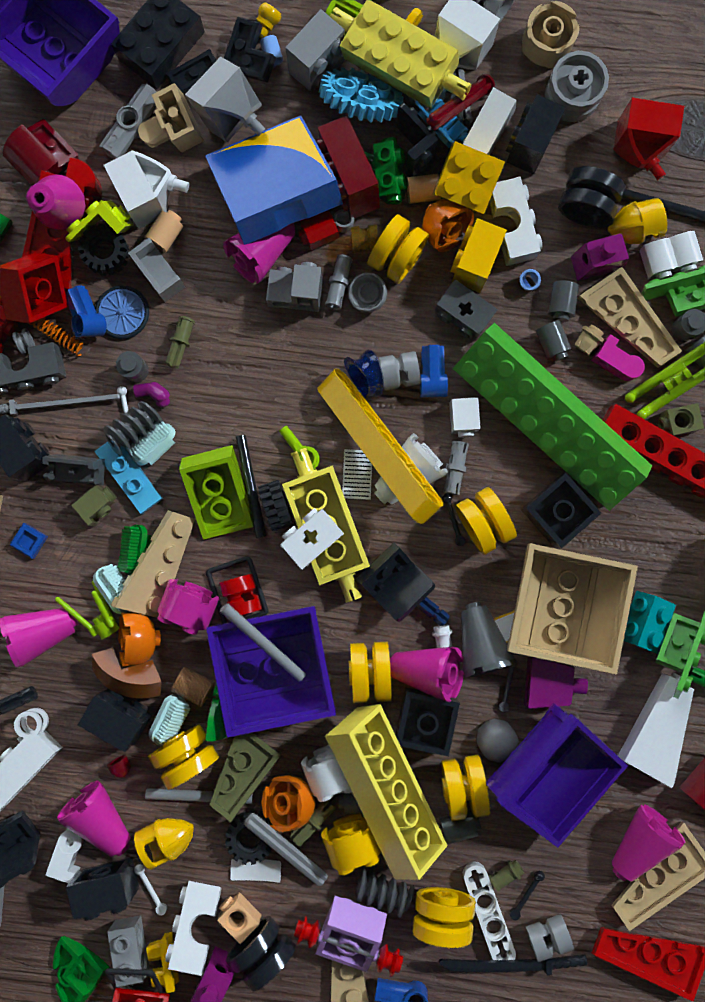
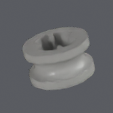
(23, 340)

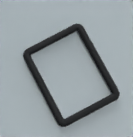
(258, 587)
(142, 972)

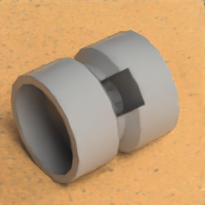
(409, 371)
(559, 936)

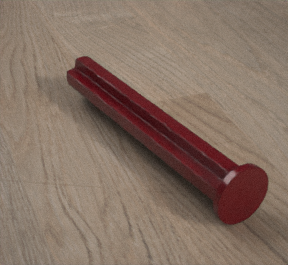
(450, 109)

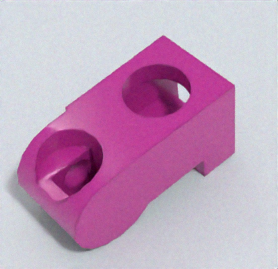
(617, 361)

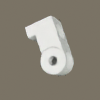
(64, 856)

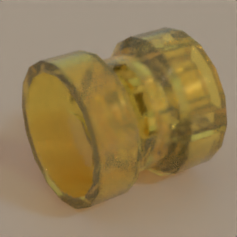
(358, 238)

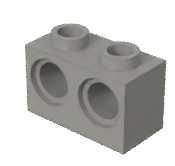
(128, 949)

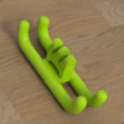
(675, 378)

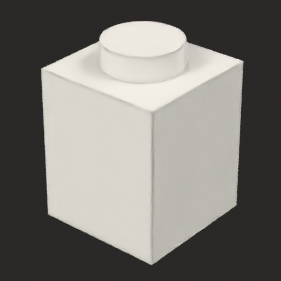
(464, 416)

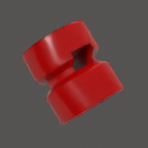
(240, 594)

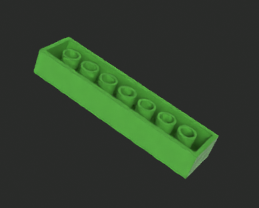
(552, 417)

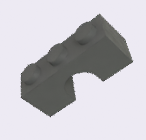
(43, 367)

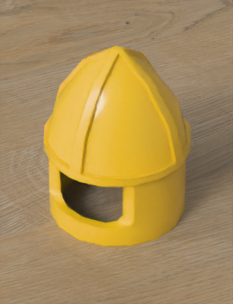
(639, 220)
(166, 841)

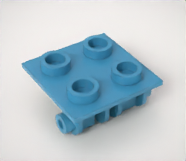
(451, 131)

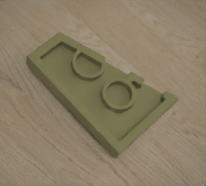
(243, 771)

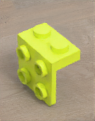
(116, 217)

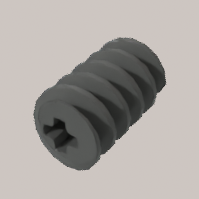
(131, 426)
(384, 893)

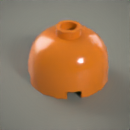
(445, 223)
(136, 638)
(288, 803)

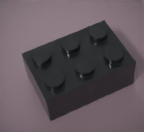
(158, 39)

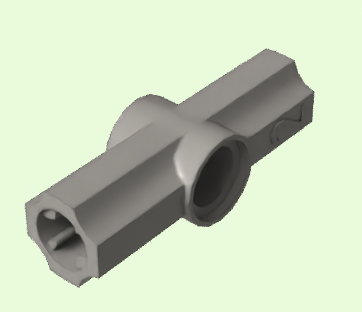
(122, 135)

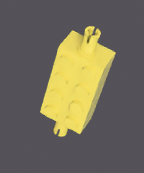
(400, 54)
(323, 491)

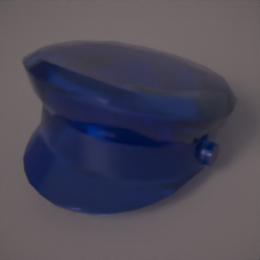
(366, 373)

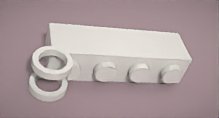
(25, 761)

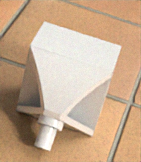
(467, 29)
(143, 185)

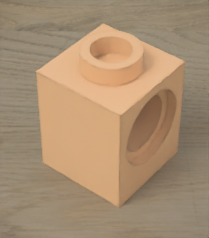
(239, 928)

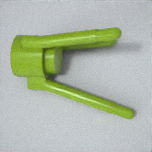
(104, 623)

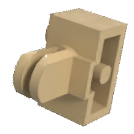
(171, 121)

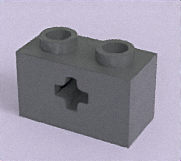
(456, 300)

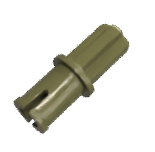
(179, 341)
(301, 835)

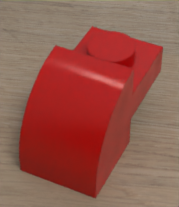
(85, 179)

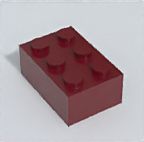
(350, 167)

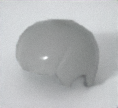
(367, 292)
(496, 740)

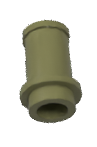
(506, 875)

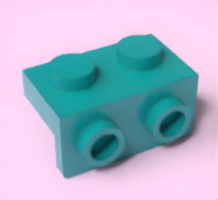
(648, 621)

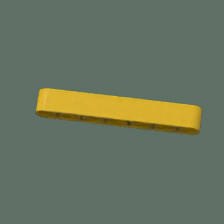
(380, 446)

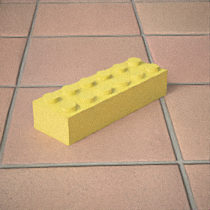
(387, 792)

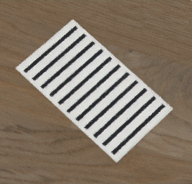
(356, 475)

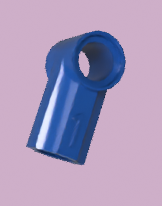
(85, 319)
(433, 377)
(398, 991)

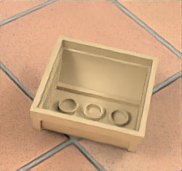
(572, 608)

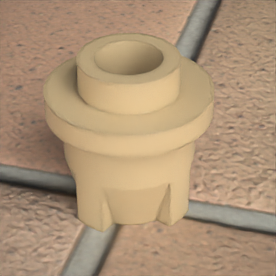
(589, 339)

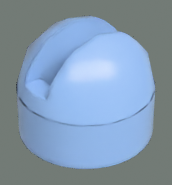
(535, 276)

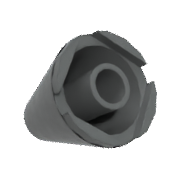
(482, 642)

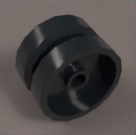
(591, 196)
(261, 954)

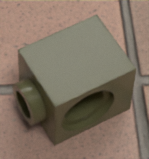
(691, 420)

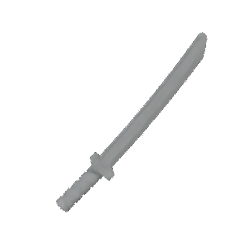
(12, 407)

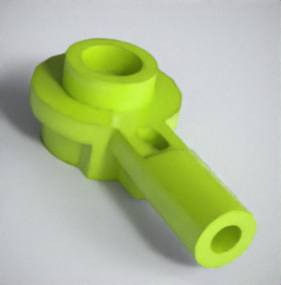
(295, 444)

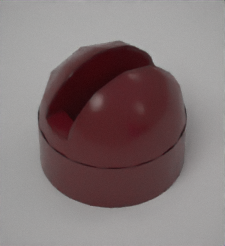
(119, 766)

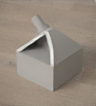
(225, 100)

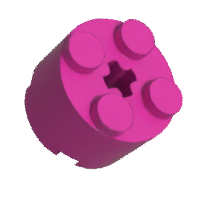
(187, 606)

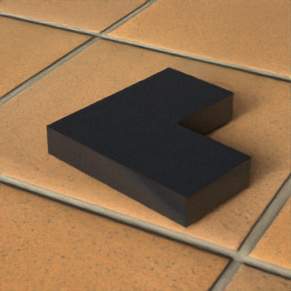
(242, 50)
(191, 71)

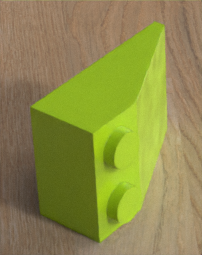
(216, 492)

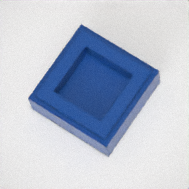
(28, 540)

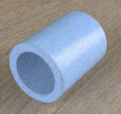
(270, 45)

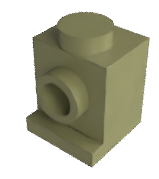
(95, 504)

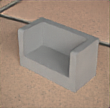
(156, 270)

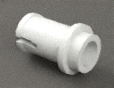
(442, 636)

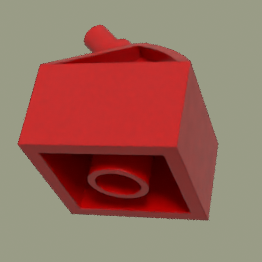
(647, 133)
(32, 287)

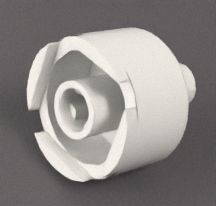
(324, 774)

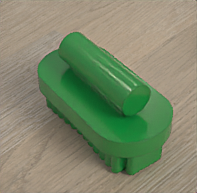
(133, 543)

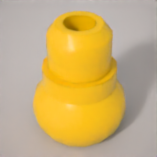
(268, 18)

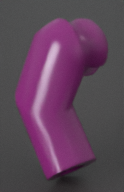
(154, 390)

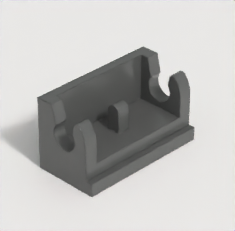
(75, 469)

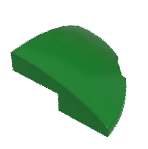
(215, 725)
(78, 970)

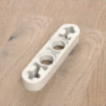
(489, 913)

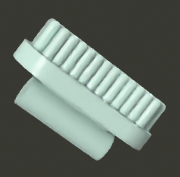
(154, 445)
(110, 584)
(169, 719)

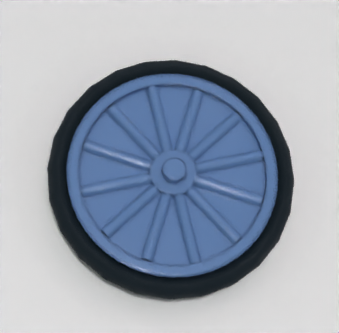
(124, 311)

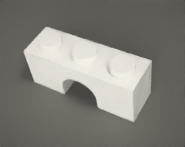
(511, 200)
(186, 953)

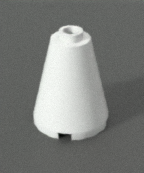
(425, 461)

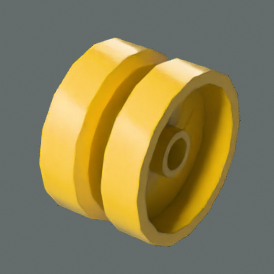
(398, 249)
(485, 520)
(370, 672)
(182, 754)
(465, 787)
(444, 917)

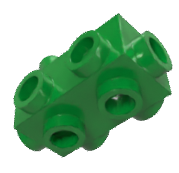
(388, 167)

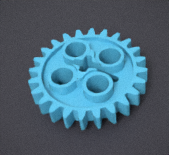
(360, 95)

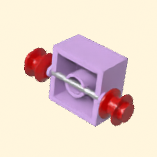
(351, 937)

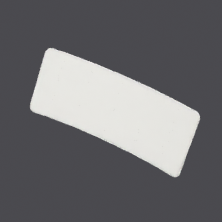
(261, 871)

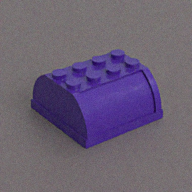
(57, 44)
(259, 691)
(556, 775)

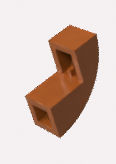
(133, 682)

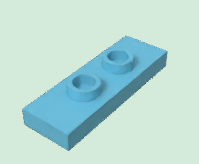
(130, 478)

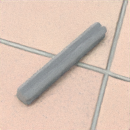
(285, 849)

